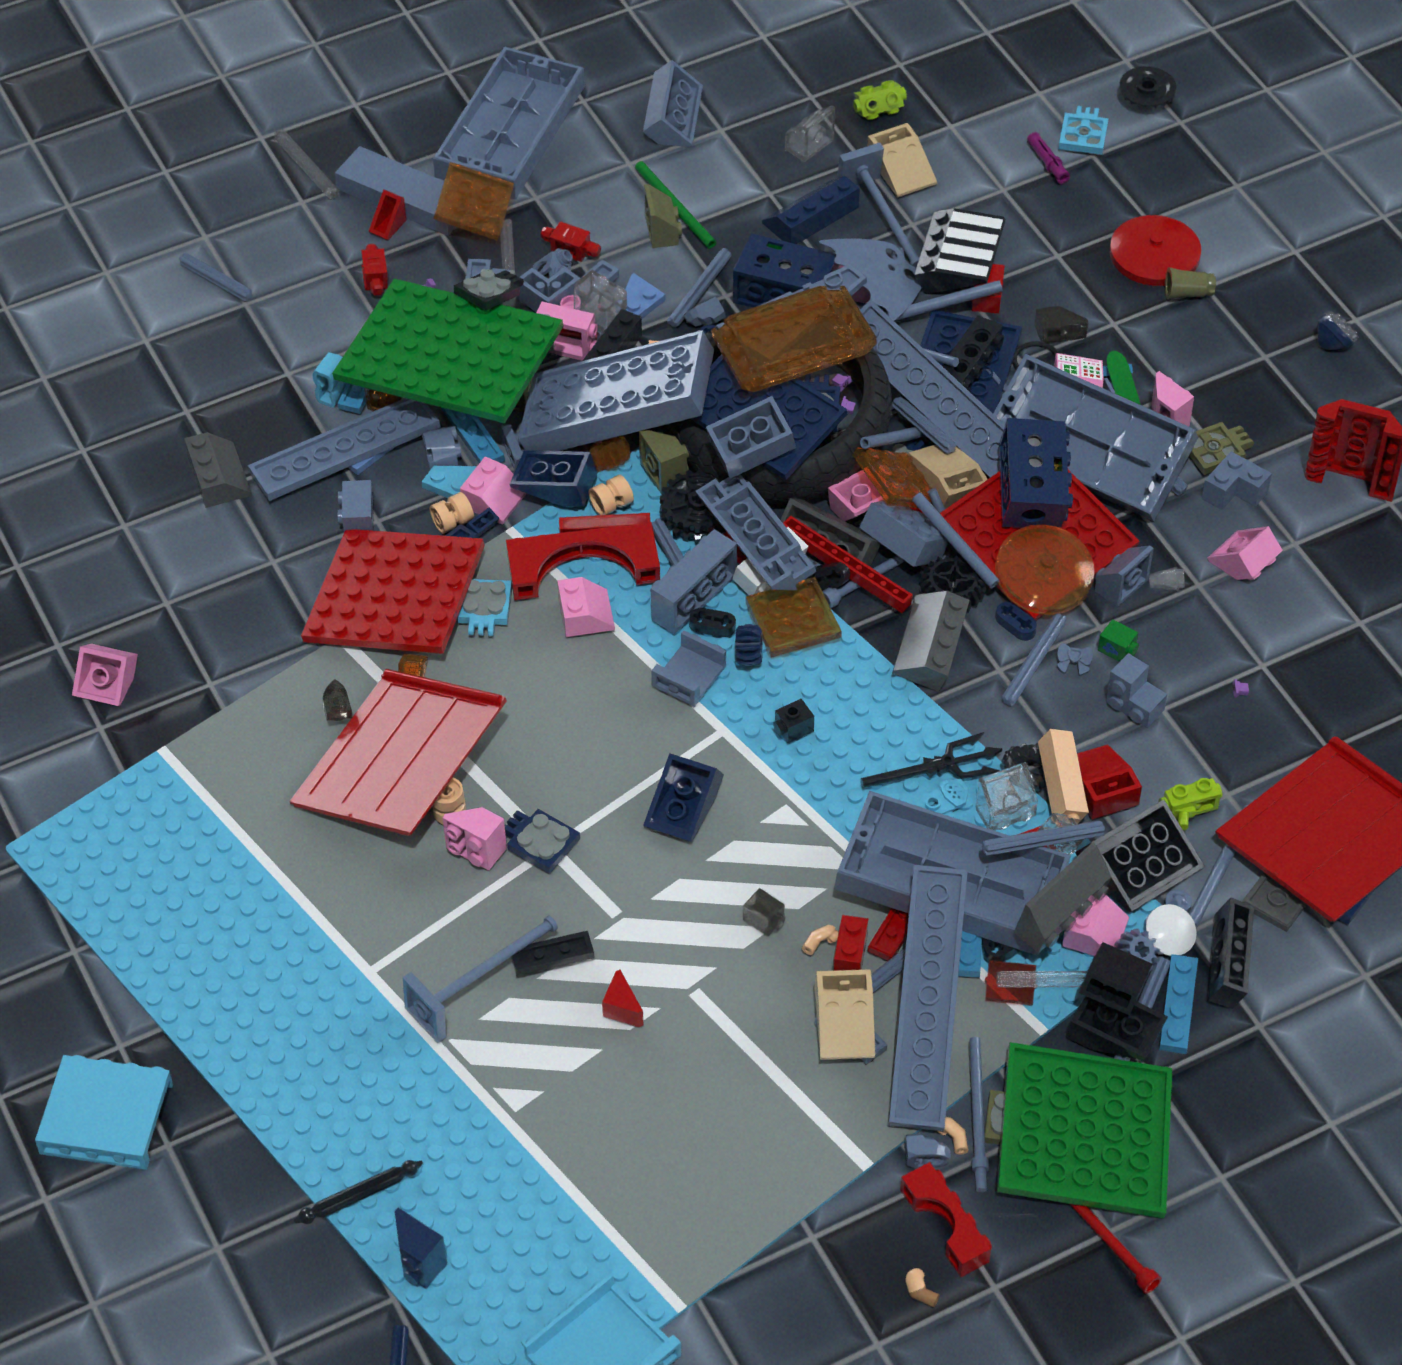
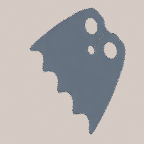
(886, 287)

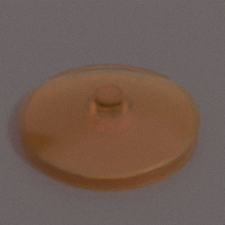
(1044, 569)

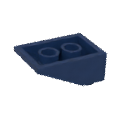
(556, 476)
(683, 797)

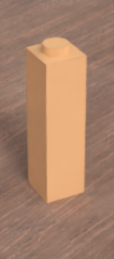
(1063, 774)

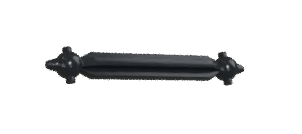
(358, 1192)

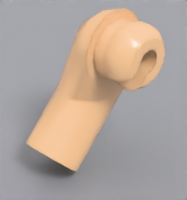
(817, 936)

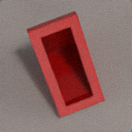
(389, 215)
(621, 1002)

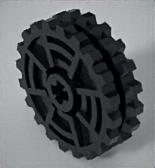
(684, 510)

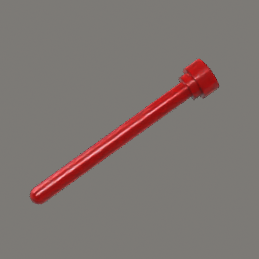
(1146, 1278)

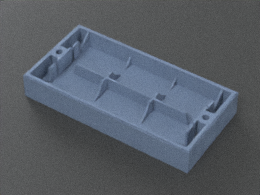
(512, 117)
(617, 394)
(1112, 442)
(898, 835)

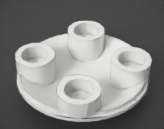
(1172, 928)

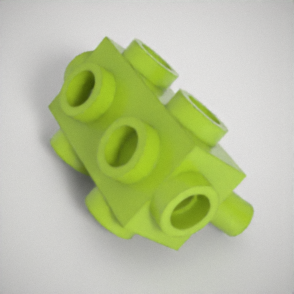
(886, 97)
(1192, 799)

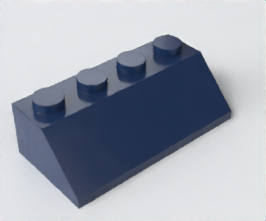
(814, 210)

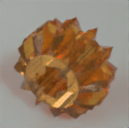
(610, 452)

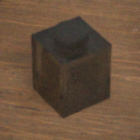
(764, 912)

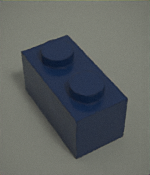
(483, 522)

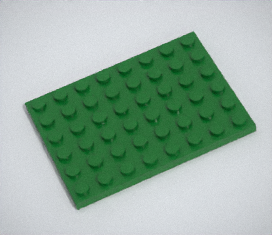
(448, 351)

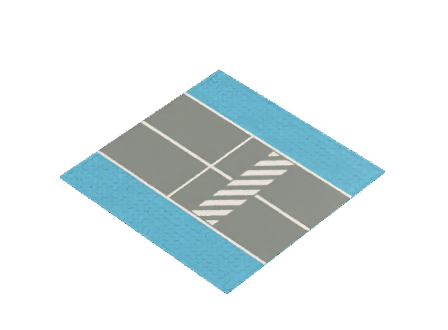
(540, 1125)

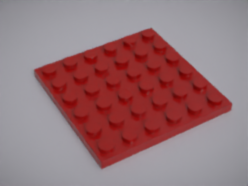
(979, 523)
(393, 591)

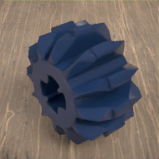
(749, 645)

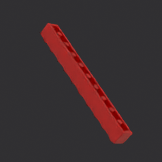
(860, 572)

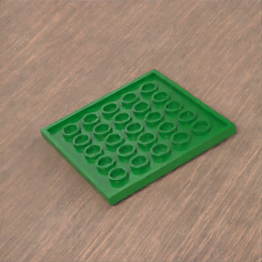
(1085, 1130)

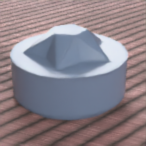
(1179, 898)

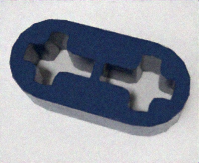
(1015, 621)

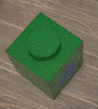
(1118, 641)

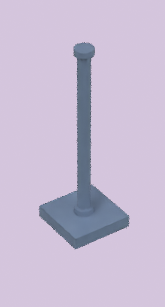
(864, 167)
(428, 1008)

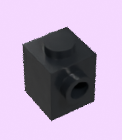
(794, 721)

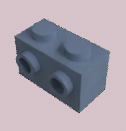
(356, 505)

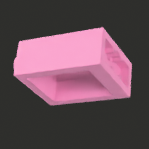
(576, 321)

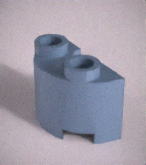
(441, 448)

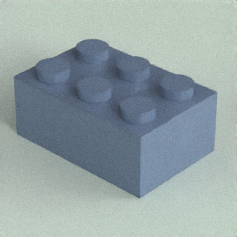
(751, 437)
(904, 533)

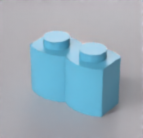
(328, 390)

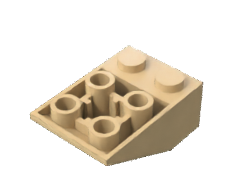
(903, 160)
(950, 473)
(845, 1014)

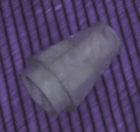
(1168, 579)

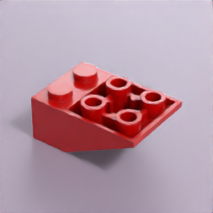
(1108, 781)

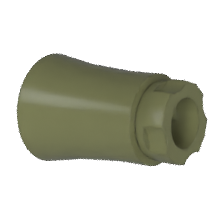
(1188, 284)

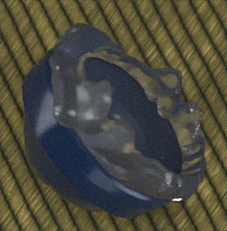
(1335, 332)

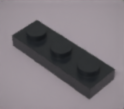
(553, 953)

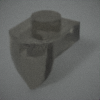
(336, 702)

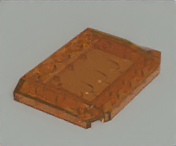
(793, 337)

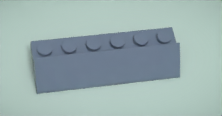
(757, 532)

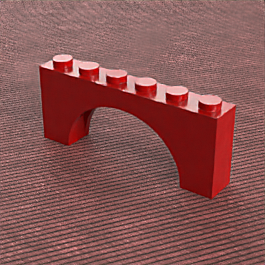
(627, 545)

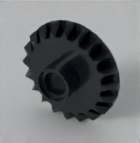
(1147, 86)

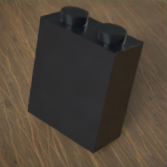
(1115, 978)

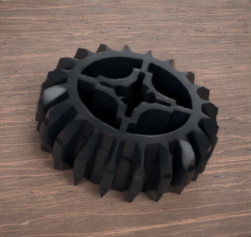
(942, 573)

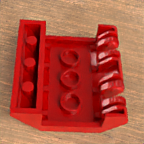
(1357, 444)

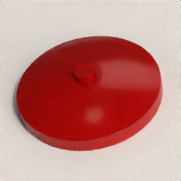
(1151, 244)

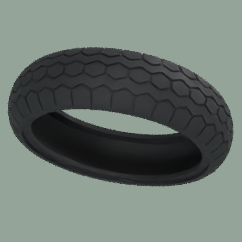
(823, 466)

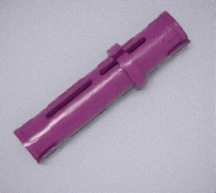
(1052, 163)

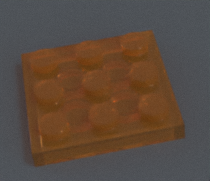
(473, 201)
(893, 475)
(793, 617)

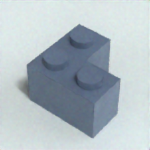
(541, 289)
(1236, 478)
(1133, 694)

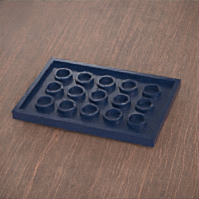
(944, 333)
(805, 409)

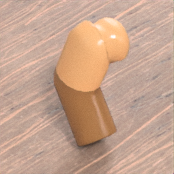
(918, 1290)

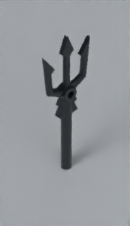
(939, 764)

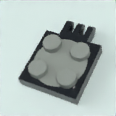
(489, 289)

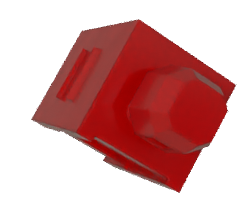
(572, 239)
(374, 269)

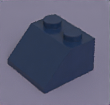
(420, 1249)

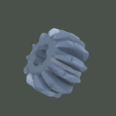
(1139, 945)

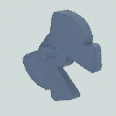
(1075, 655)

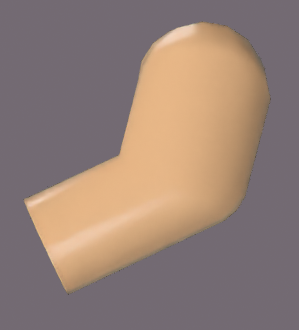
(957, 1133)

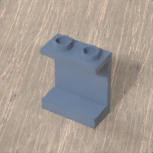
(690, 669)

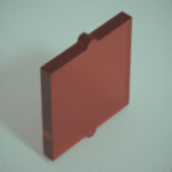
(1015, 995)

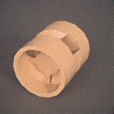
(615, 493)
(450, 513)
(449, 800)

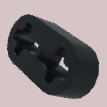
(831, 581)
(712, 622)

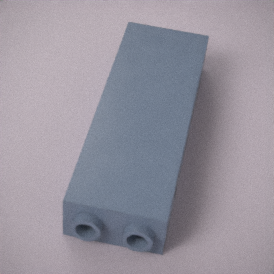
(369, 173)

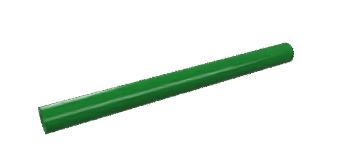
(683, 213)

